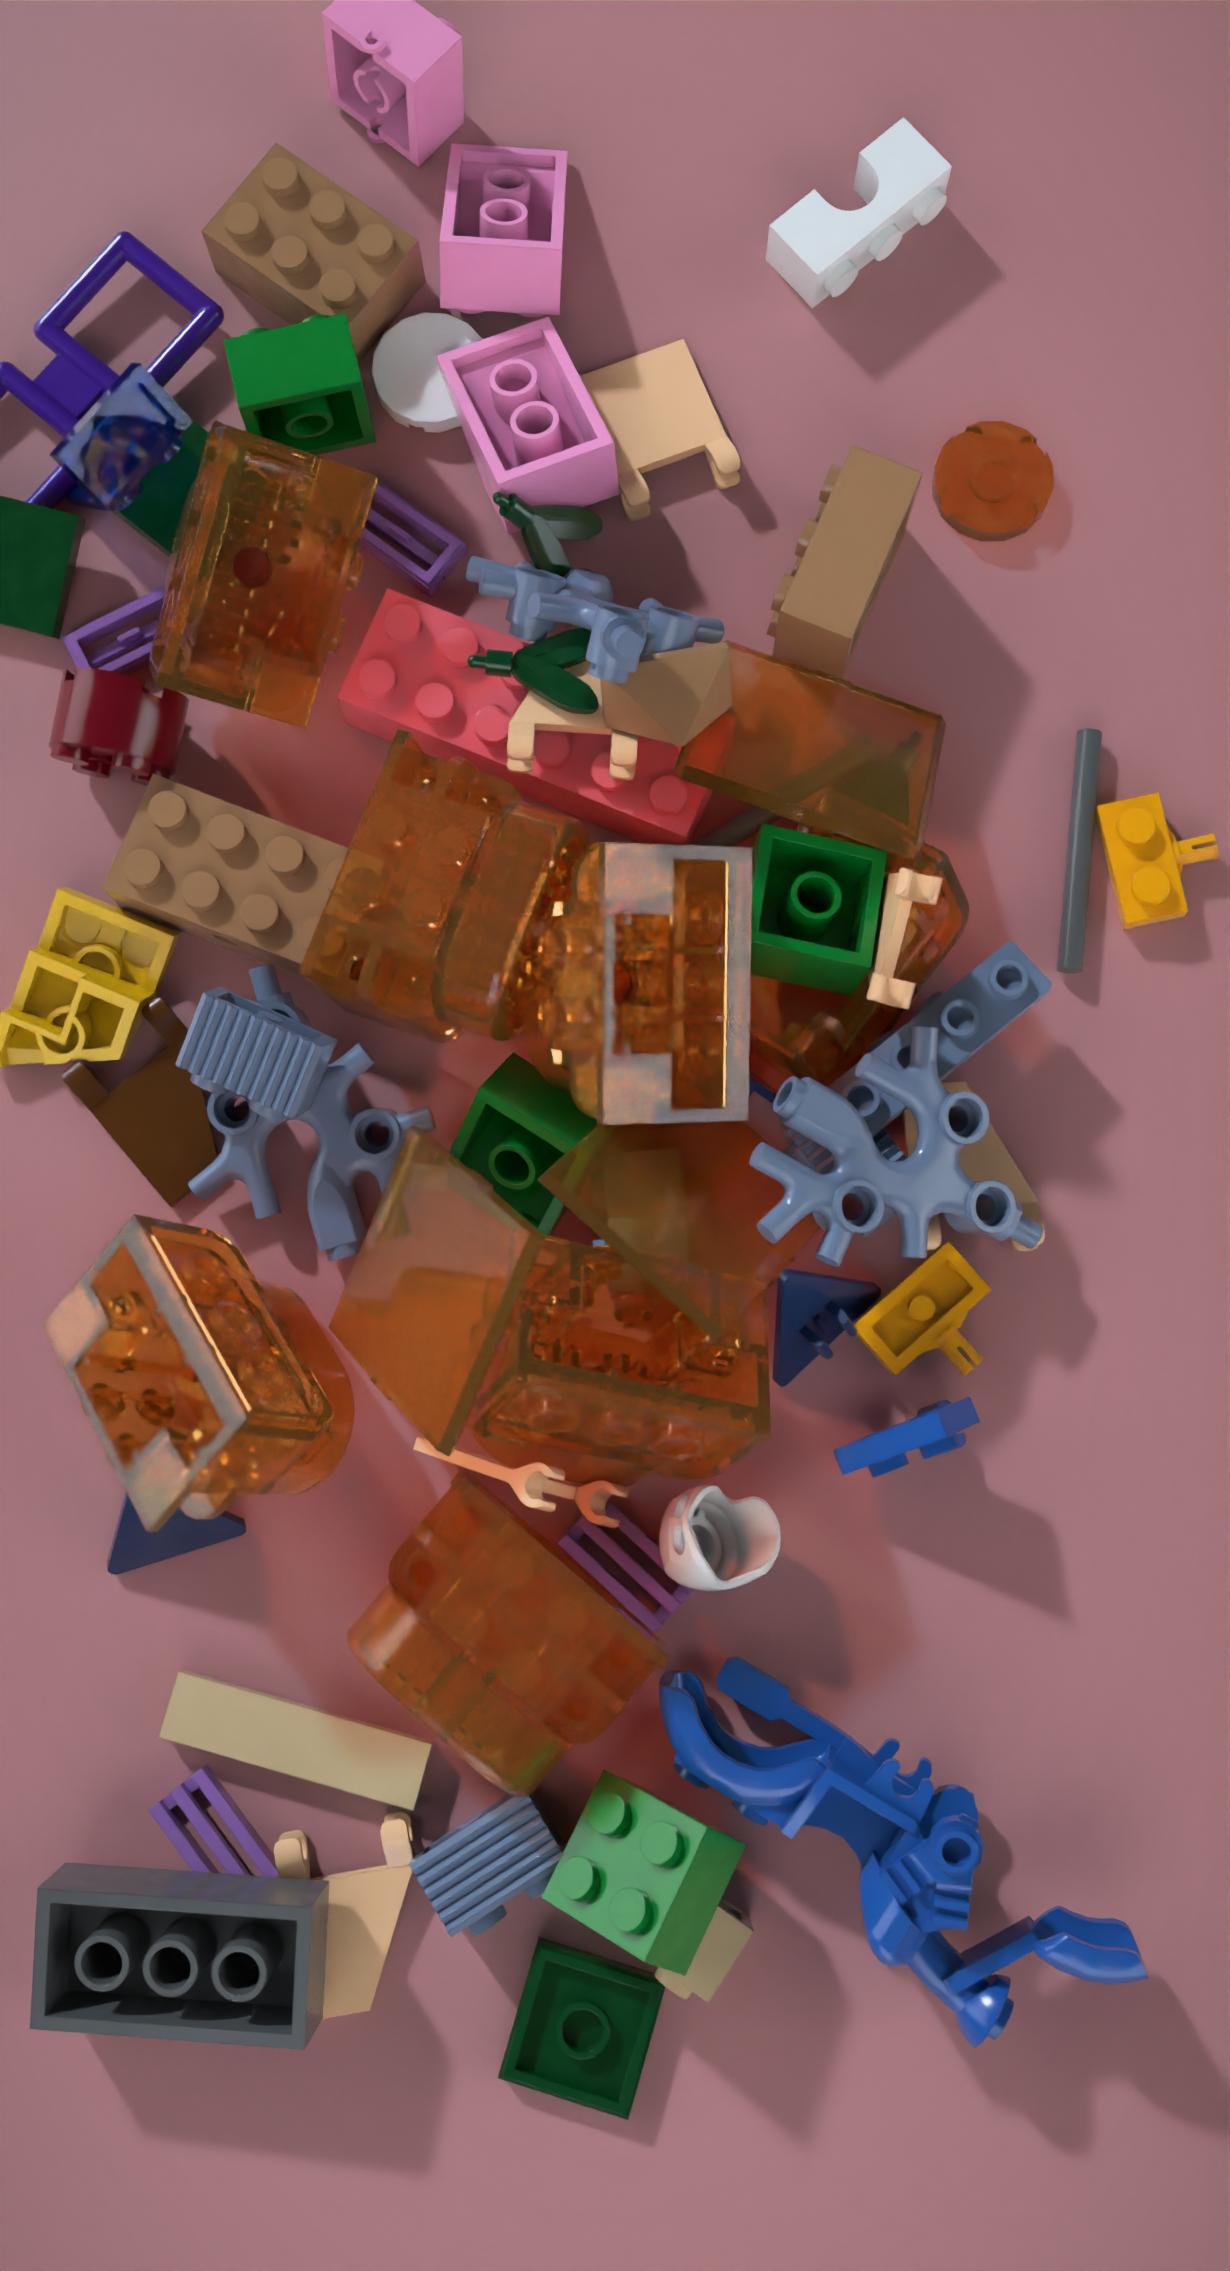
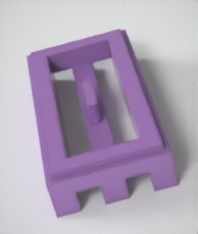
(439, 566)
(110, 623)
(668, 1601)
(230, 1814)

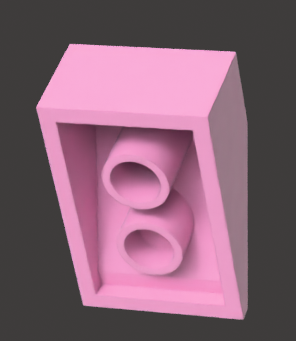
(503, 230)
(530, 419)

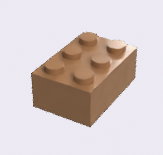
(313, 249)
(842, 561)

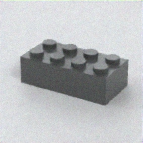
(180, 1955)

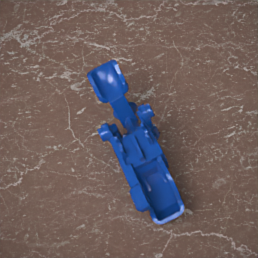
(910, 1841)

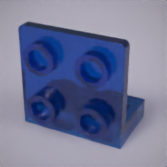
(121, 441)

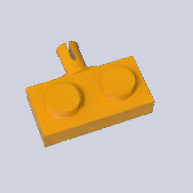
(1147, 859)
(925, 1314)

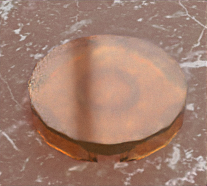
(992, 481)

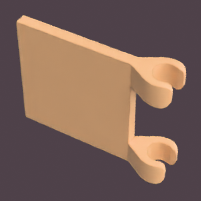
(659, 416)

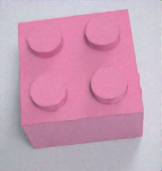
(396, 70)

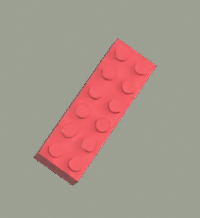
(419, 681)

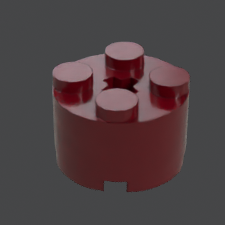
(117, 724)

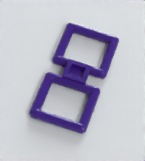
(76, 375)

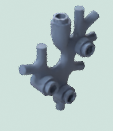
(587, 600)
(343, 1136)
(864, 1180)

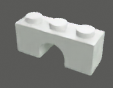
(825, 247)

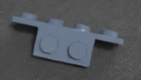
(965, 1019)

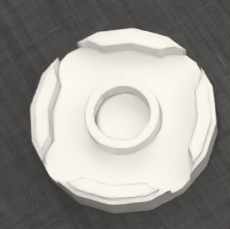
(408, 370)

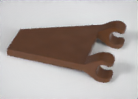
(155, 1112)

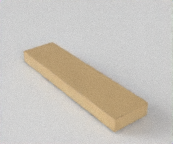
(296, 1739)

